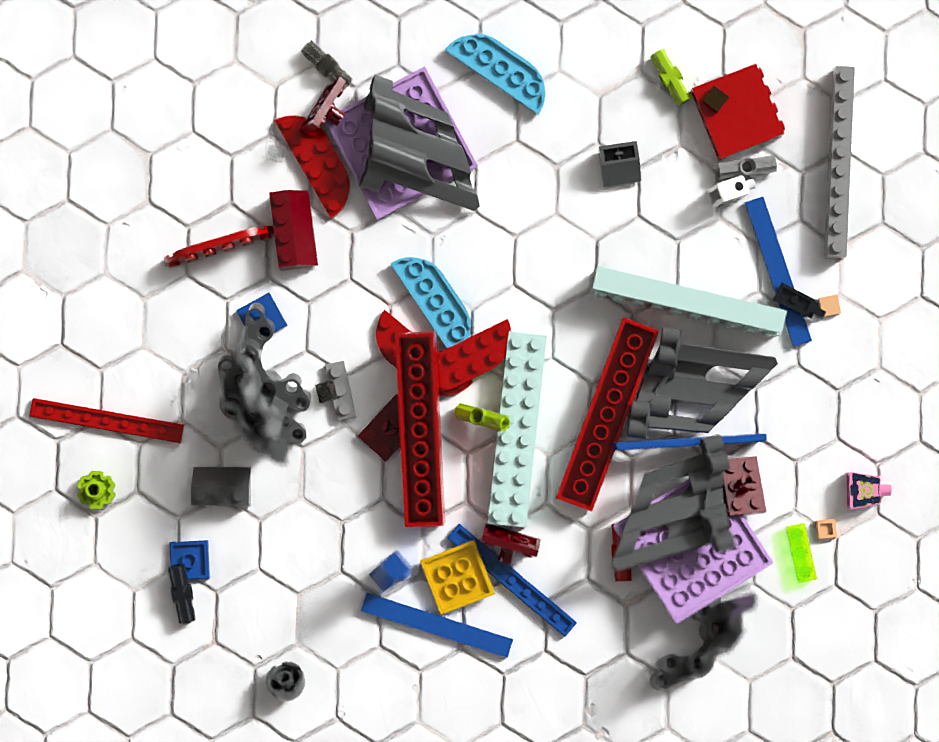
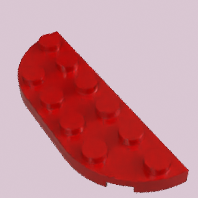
(318, 163)
(210, 247)
(385, 336)
(473, 356)

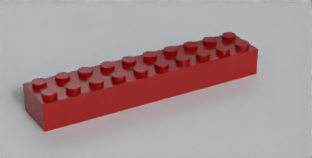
(607, 414)
(420, 429)

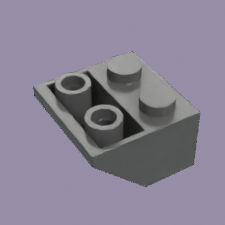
(619, 163)

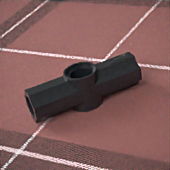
(182, 593)

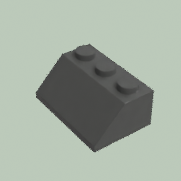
(221, 486)

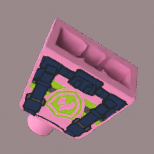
(864, 490)

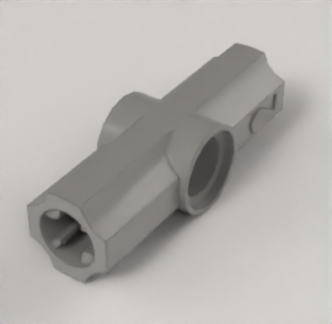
(759, 165)

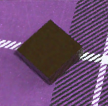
(715, 99)

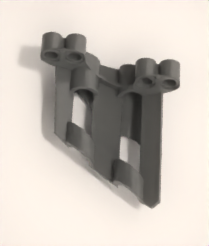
(400, 151)
(679, 376)
(269, 404)
(246, 422)
(692, 518)
(729, 618)

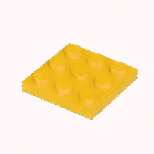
(457, 577)

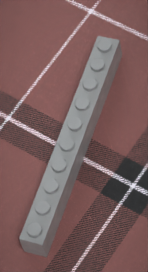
(839, 162)

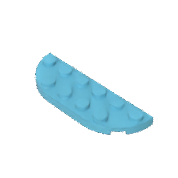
(501, 68)
(435, 298)

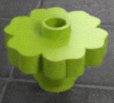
(87, 486)

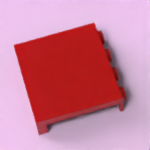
(745, 117)

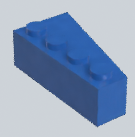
(391, 570)

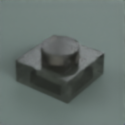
(326, 391)

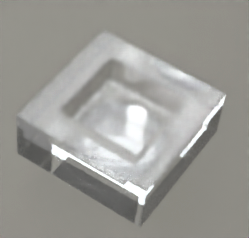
(274, 151)

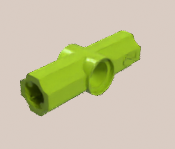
(670, 77)
(474, 415)

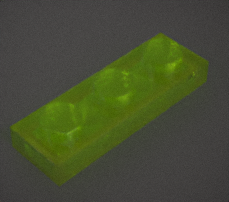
(801, 552)

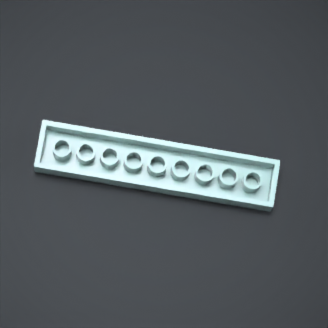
(688, 301)
(517, 445)

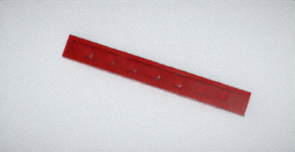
(106, 420)

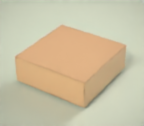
(830, 305)
(826, 529)

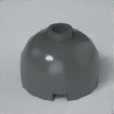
(285, 681)

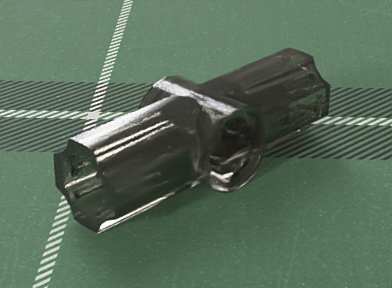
(325, 63)

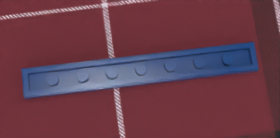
(776, 265)
(683, 442)
(517, 584)
(437, 625)

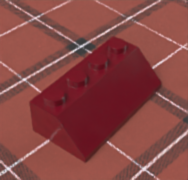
(293, 229)

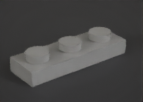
(344, 404)

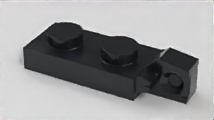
(798, 302)

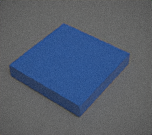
(272, 312)
(194, 556)

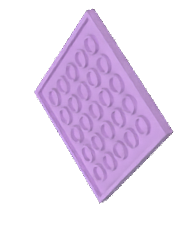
(355, 130)
(699, 575)

